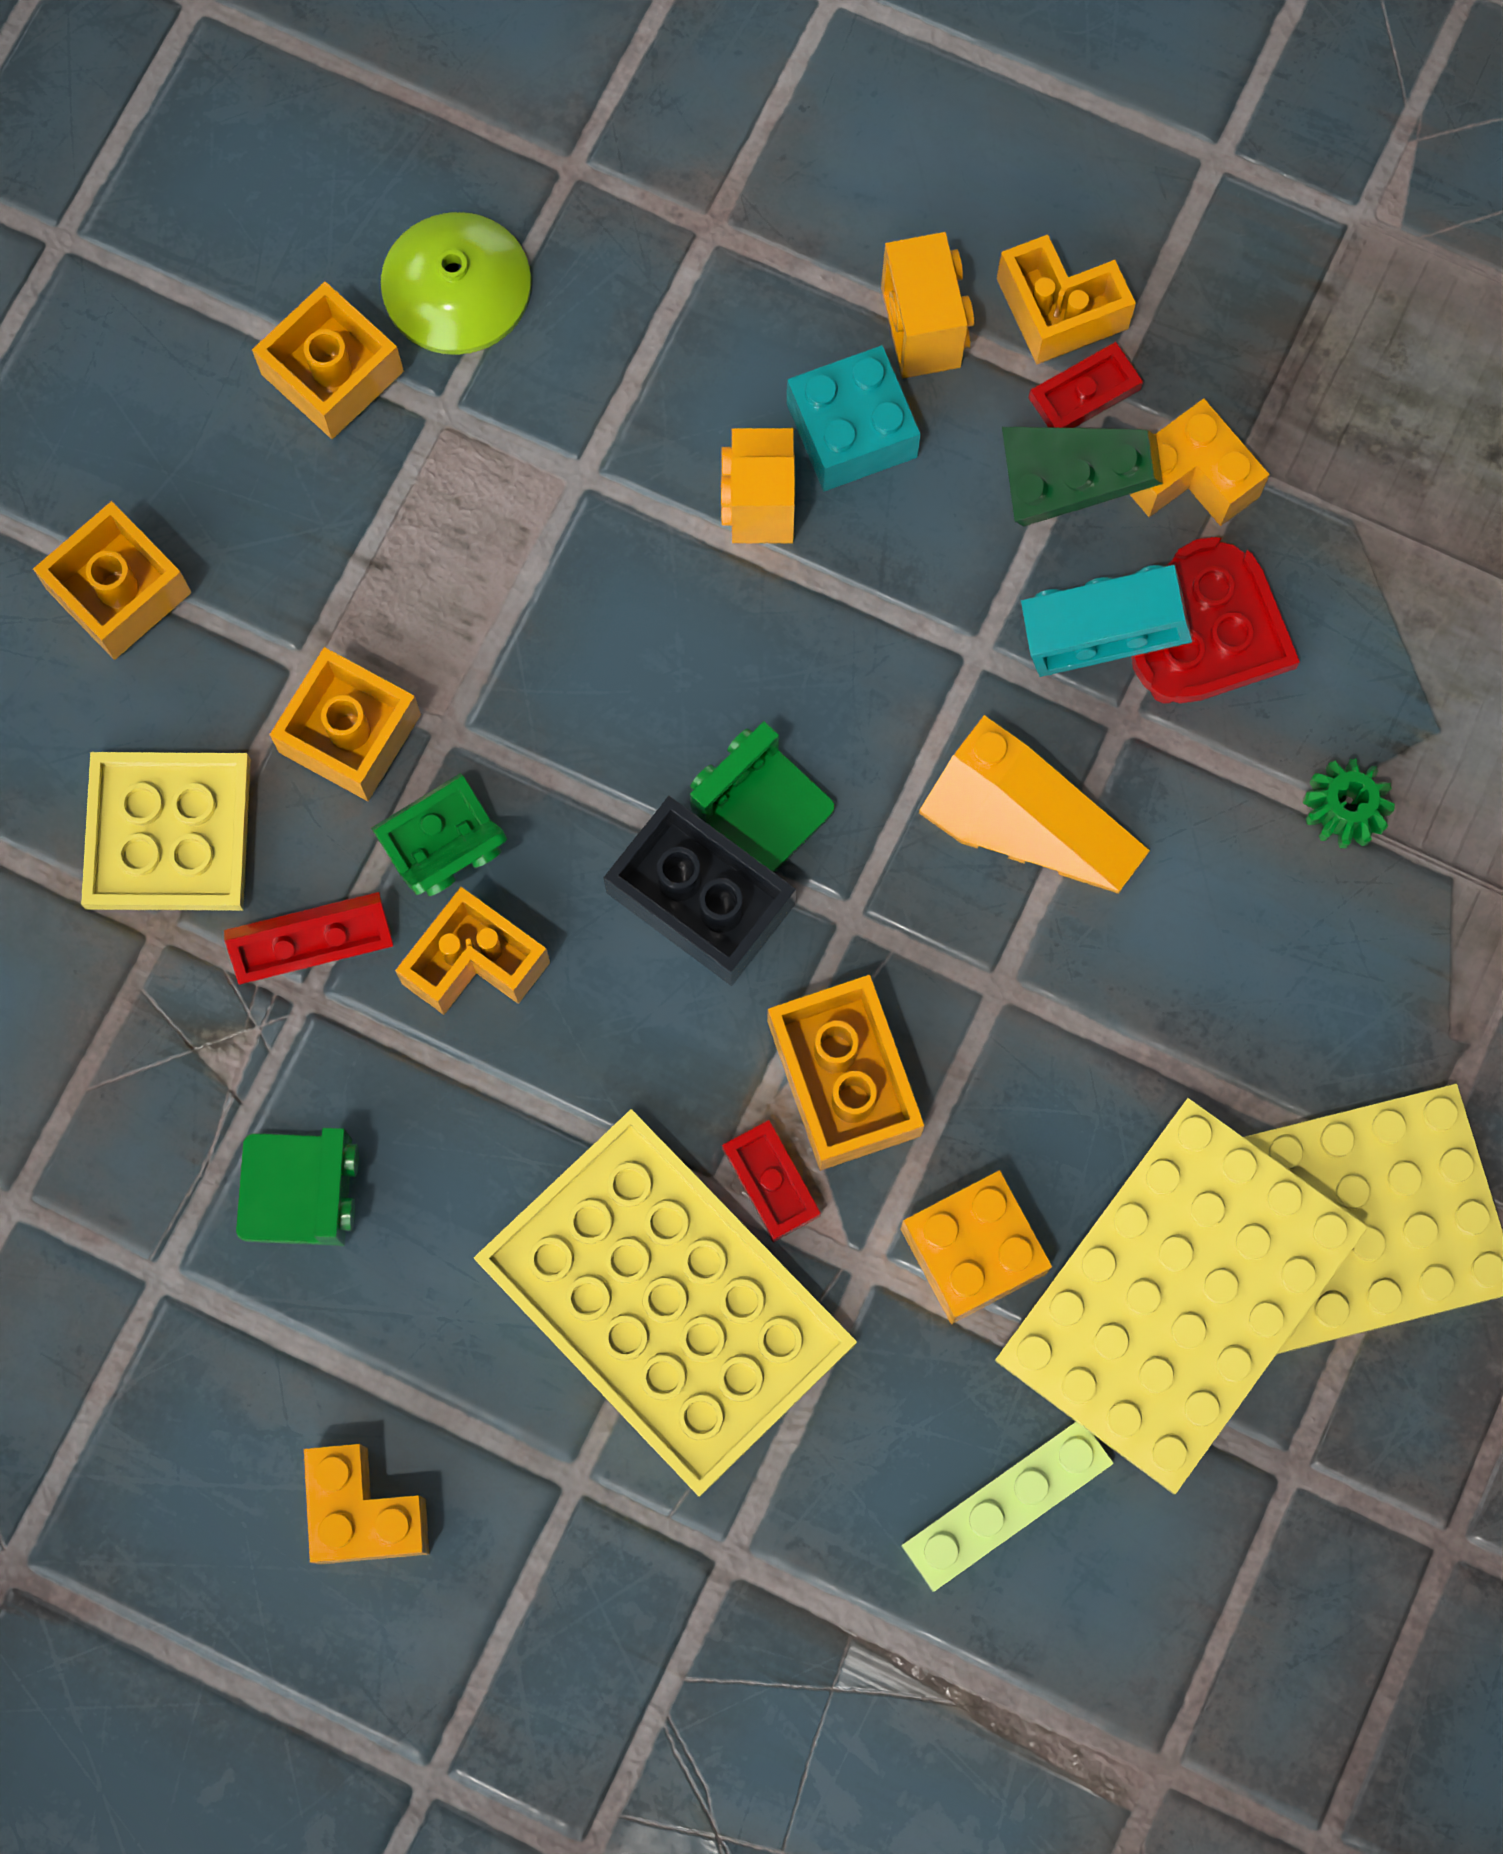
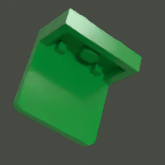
(760, 799)
(439, 837)
(297, 1188)

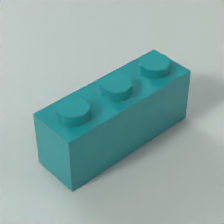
(1106, 620)

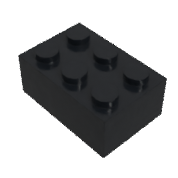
(700, 890)

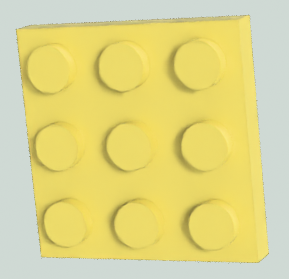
(166, 831)

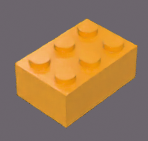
(845, 1072)

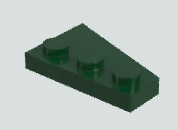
(1076, 468)

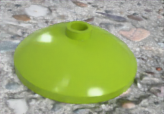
(459, 308)

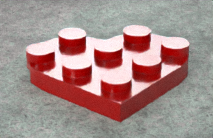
(1231, 625)

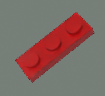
(308, 938)

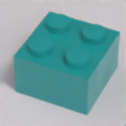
(853, 418)

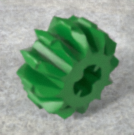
(1368, 795)

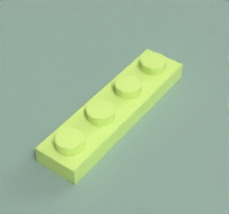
(1006, 1505)

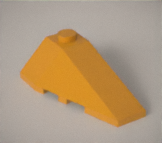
(1017, 804)

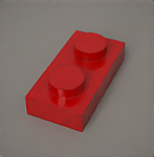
(1086, 388)
(771, 1180)

